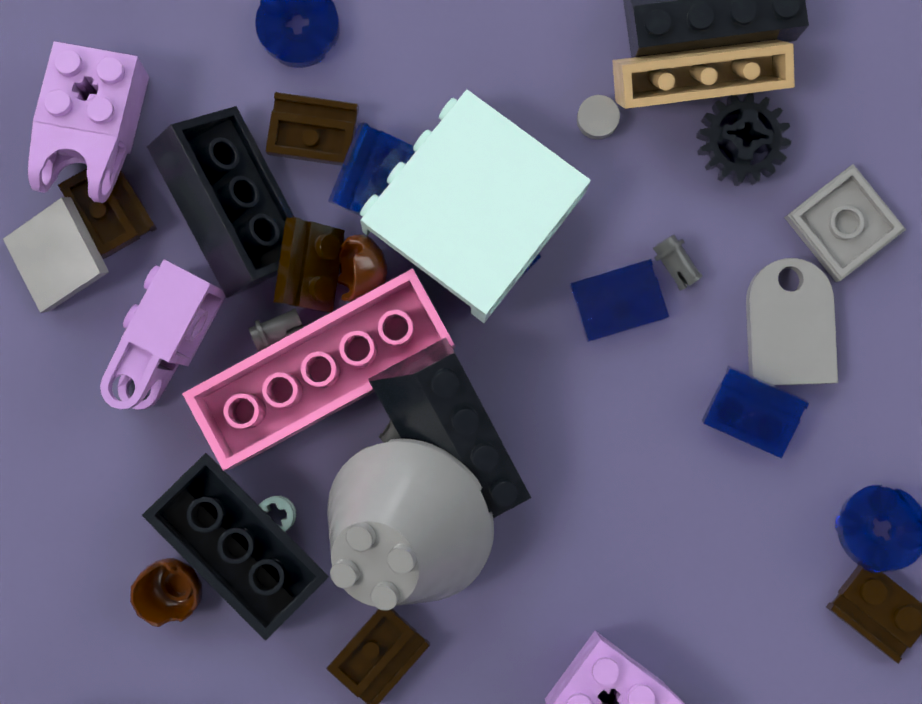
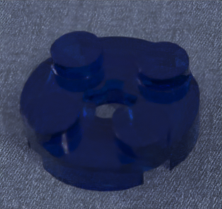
(297, 49)
(857, 534)

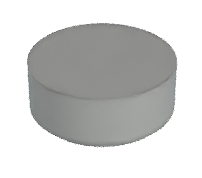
(598, 117)

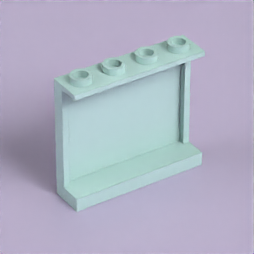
(474, 203)

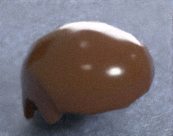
(361, 266)
(166, 592)

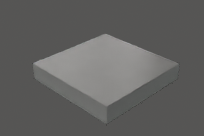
(844, 223)
(55, 254)

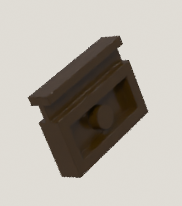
(311, 128)
(115, 221)
(309, 265)
(879, 611)
(378, 656)

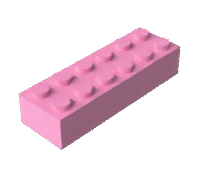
(313, 370)

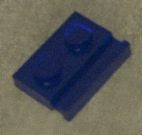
(367, 167)
(619, 300)
(755, 412)

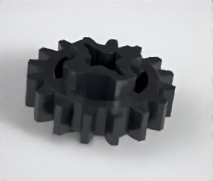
(761, 139)

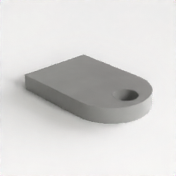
(793, 331)

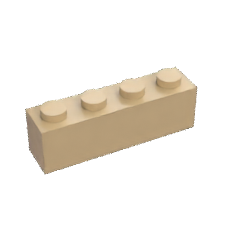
(703, 73)

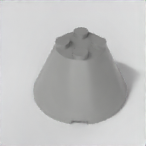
(406, 525)

